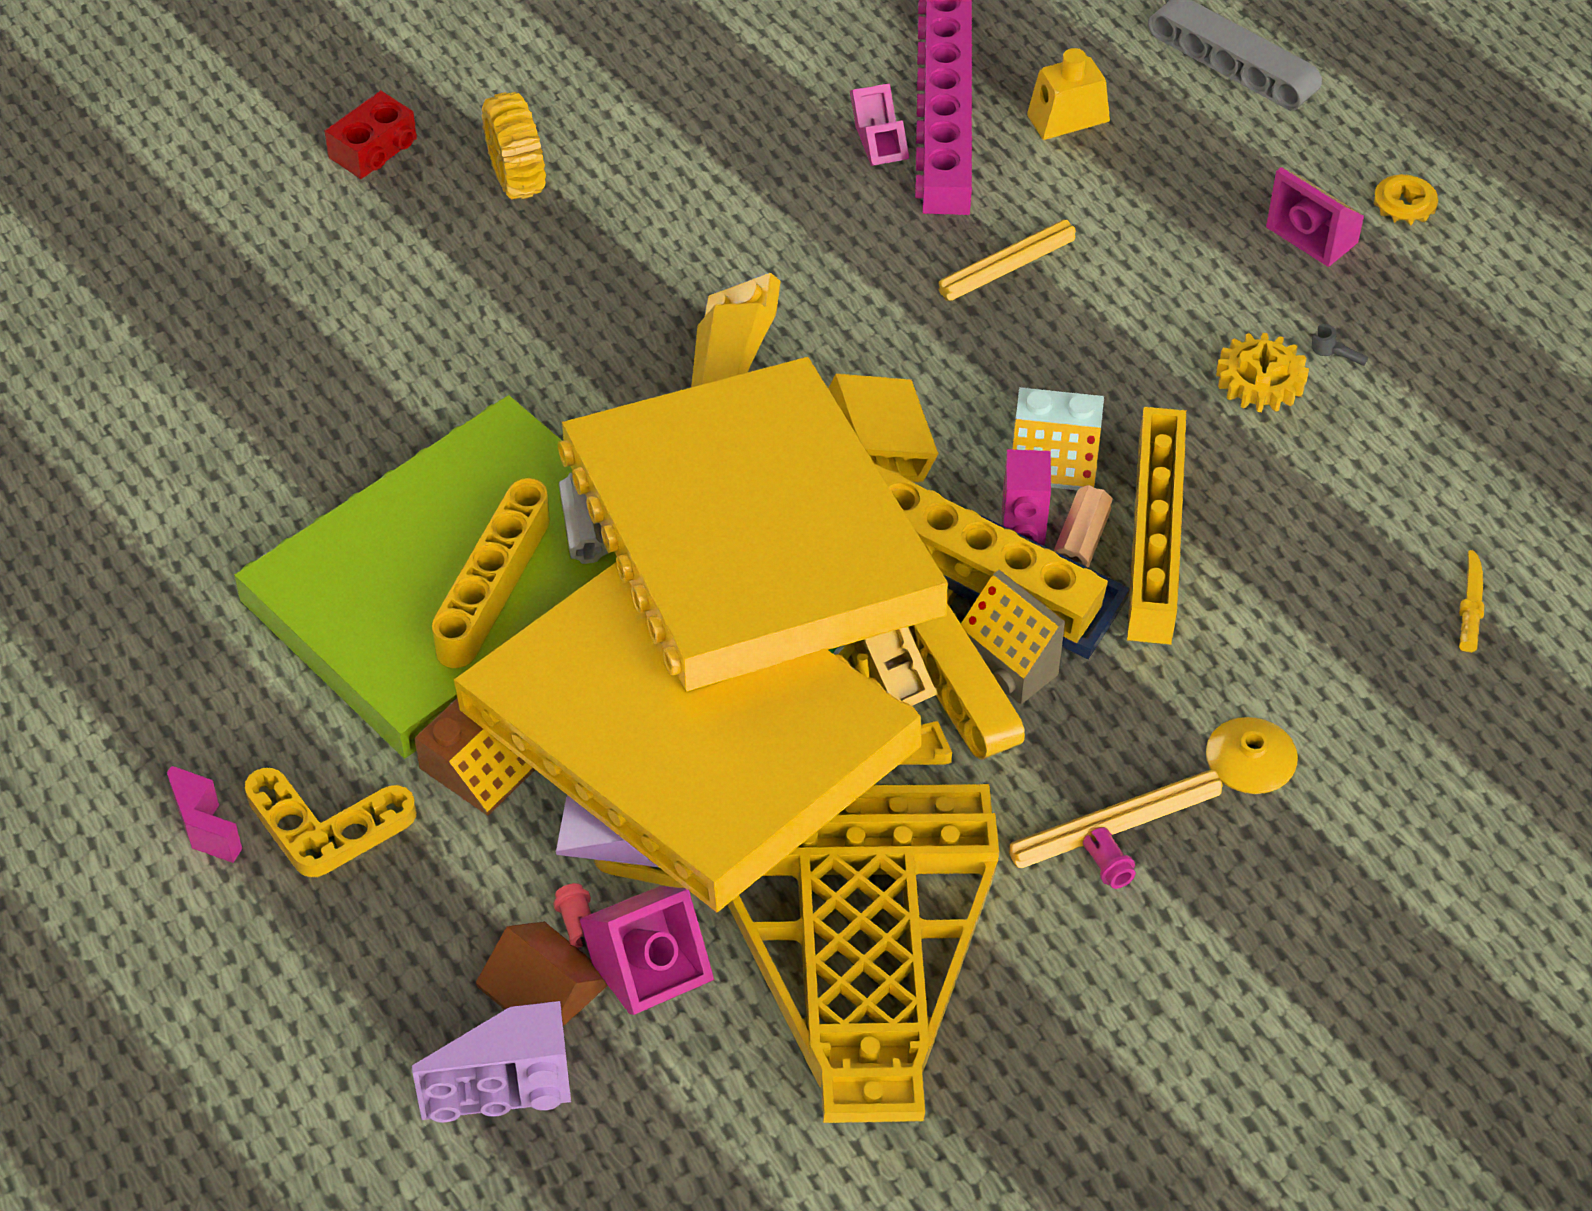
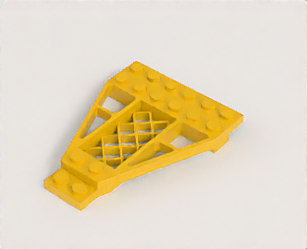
(898, 831)

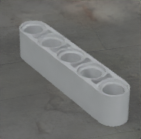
(1236, 52)

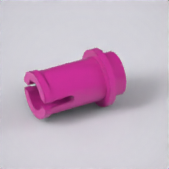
(1114, 866)

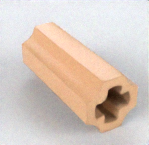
(1084, 524)

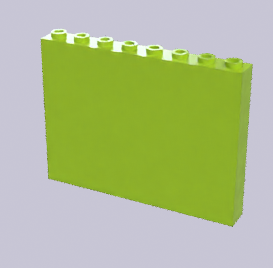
(372, 573)

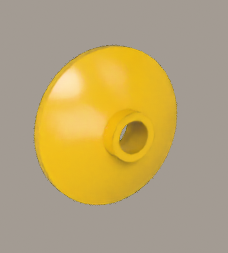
(1248, 768)

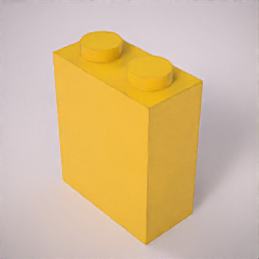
(887, 422)

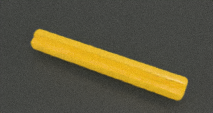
(1006, 260)

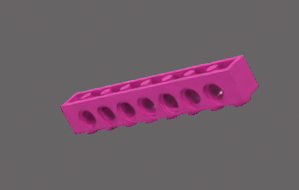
(945, 107)

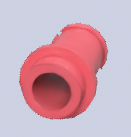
(573, 904)

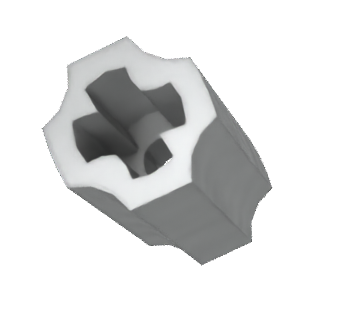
(583, 535)

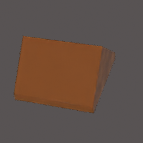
(539, 967)

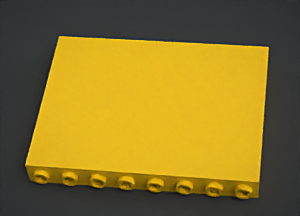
(750, 523)
(692, 779)

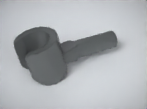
(1326, 345)

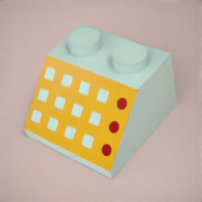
(1064, 425)

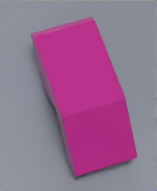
(877, 125)
(196, 805)

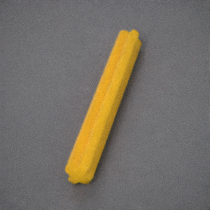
(1116, 818)

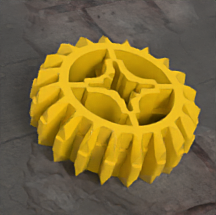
(513, 145)

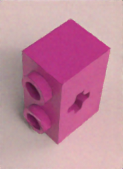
(1027, 493)

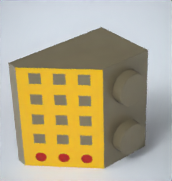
(1015, 637)

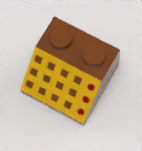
(469, 760)

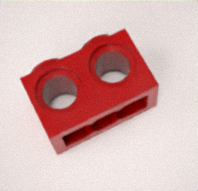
(371, 134)

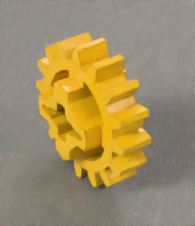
(1262, 372)

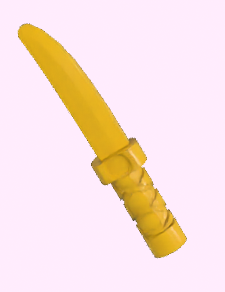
(1472, 607)

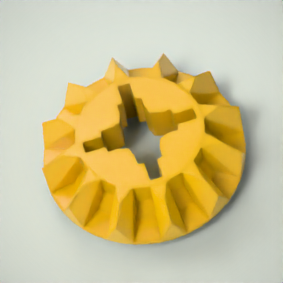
(1415, 190)

